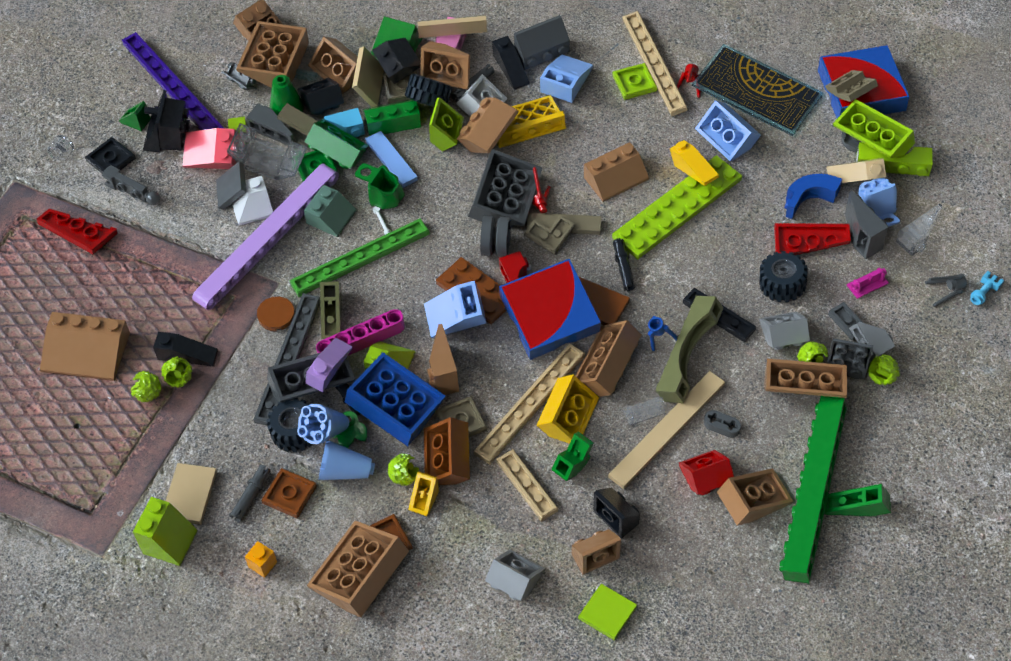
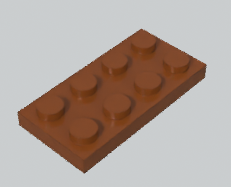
(464, 272)

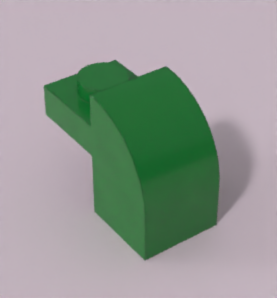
(573, 459)

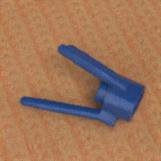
(658, 328)

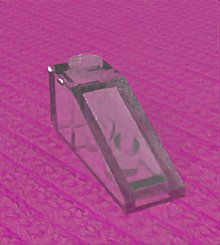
(916, 235)

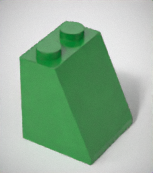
(396, 29)

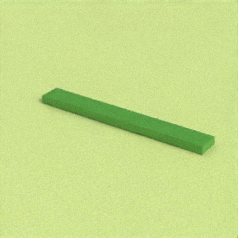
(359, 257)

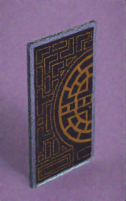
(757, 89)

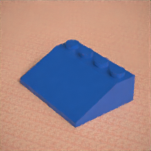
(394, 398)

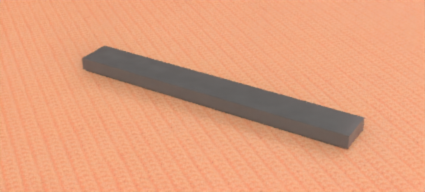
(290, 349)

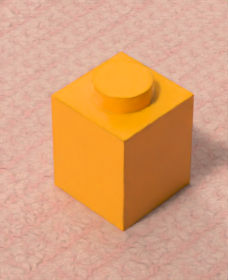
(261, 559)

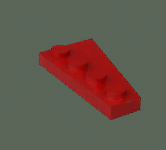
(77, 231)
(809, 237)

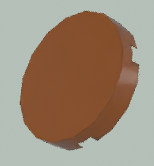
(275, 313)

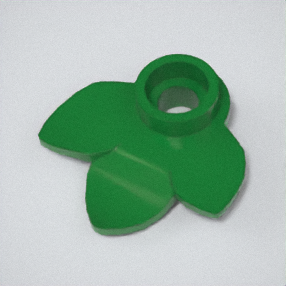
(355, 430)

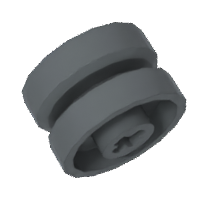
(495, 235)

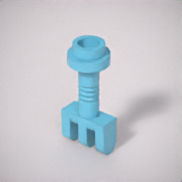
(978, 296)

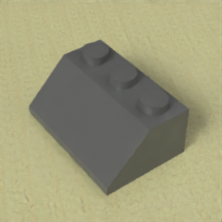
(542, 42)

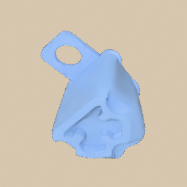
(881, 197)

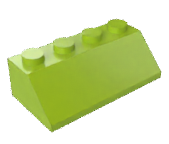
(875, 129)

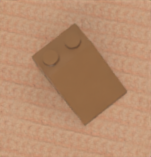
(445, 64)
(442, 369)
(754, 495)

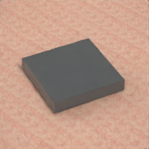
(231, 185)

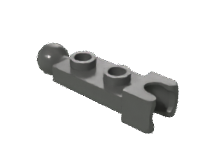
(128, 185)

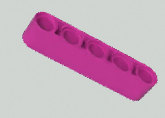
(367, 329)

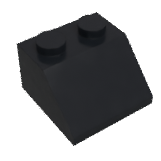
(397, 58)
(321, 96)
(615, 511)

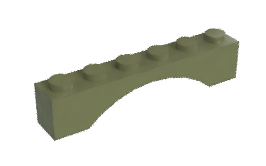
(702, 316)

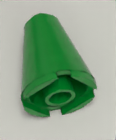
(283, 93)

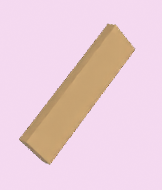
(452, 26)
(527, 485)

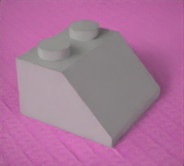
(785, 330)
(514, 574)

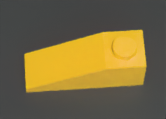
(692, 163)

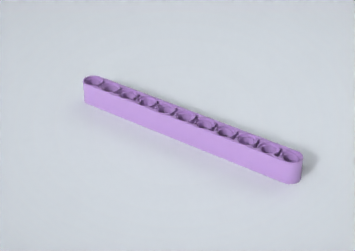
(262, 239)

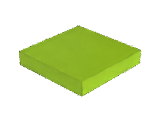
(634, 81)
(607, 611)

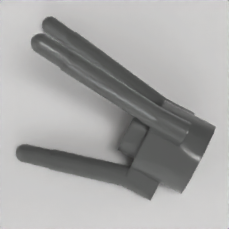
(954, 283)

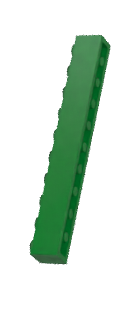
(814, 490)

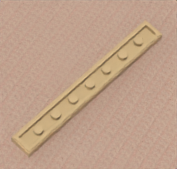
(654, 63)
(528, 404)
(666, 430)

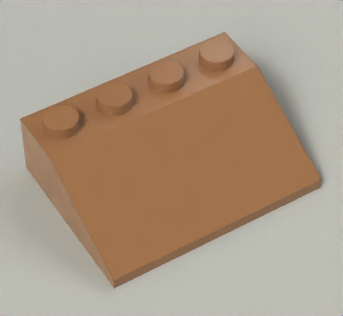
(273, 52)
(83, 346)
(358, 567)

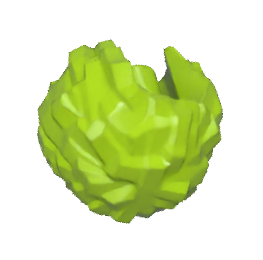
(812, 352)
(883, 370)
(176, 372)
(147, 387)
(401, 470)

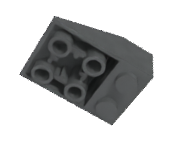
(866, 228)
(852, 354)

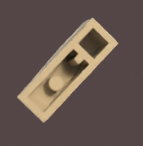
(858, 170)

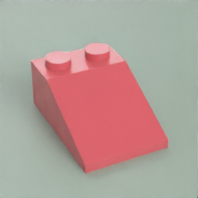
(208, 149)

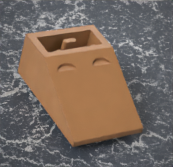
(248, 18)

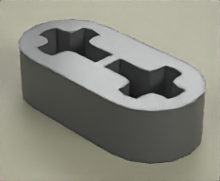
(722, 423)

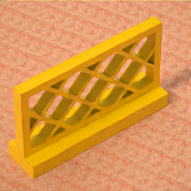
(533, 128)

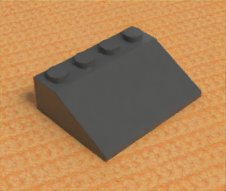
(505, 189)

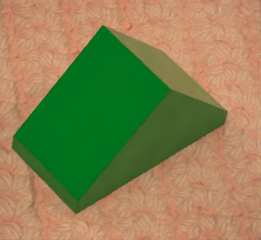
(135, 117)

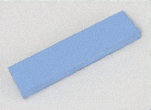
(391, 158)

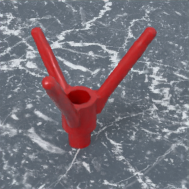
(540, 200)

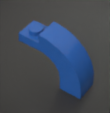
(811, 186)

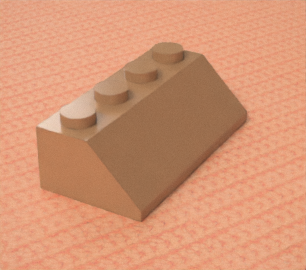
(608, 357)
(806, 378)

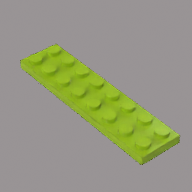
(675, 209)

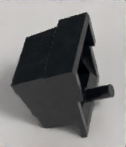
(167, 125)

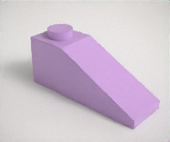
(327, 364)

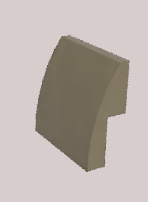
(851, 85)

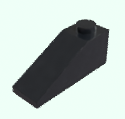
(509, 62)
(173, 345)

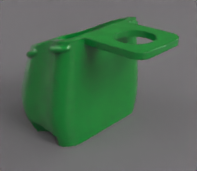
(383, 187)

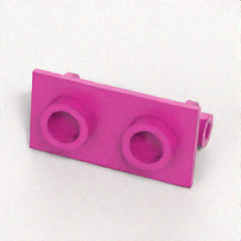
(868, 283)

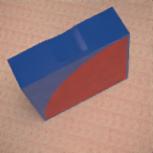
(877, 64)
(549, 308)

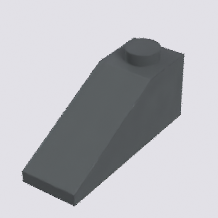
(267, 124)

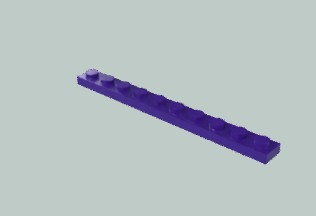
(169, 81)

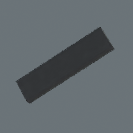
(728, 319)

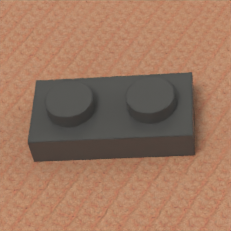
(844, 318)

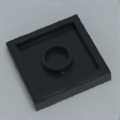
(108, 154)

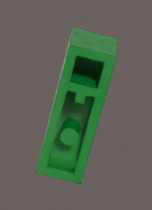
(862, 501)

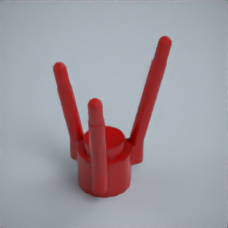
(690, 74)

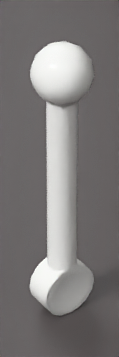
(376, 210)

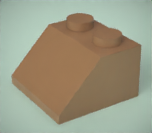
(596, 550)

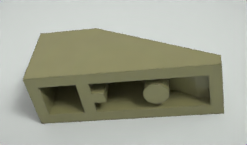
(330, 308)

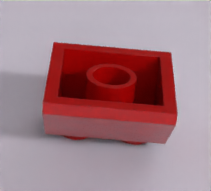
(706, 471)

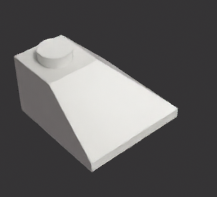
(479, 90)
(254, 203)

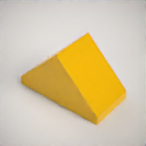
(424, 493)

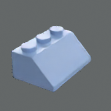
(727, 131)

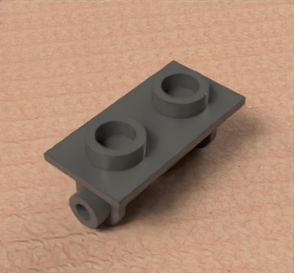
(233, 75)

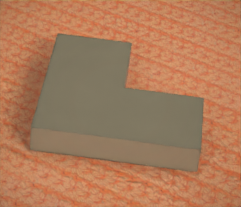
(551, 238)

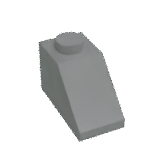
(873, 336)

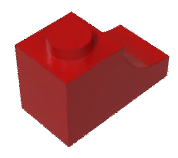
(513, 266)

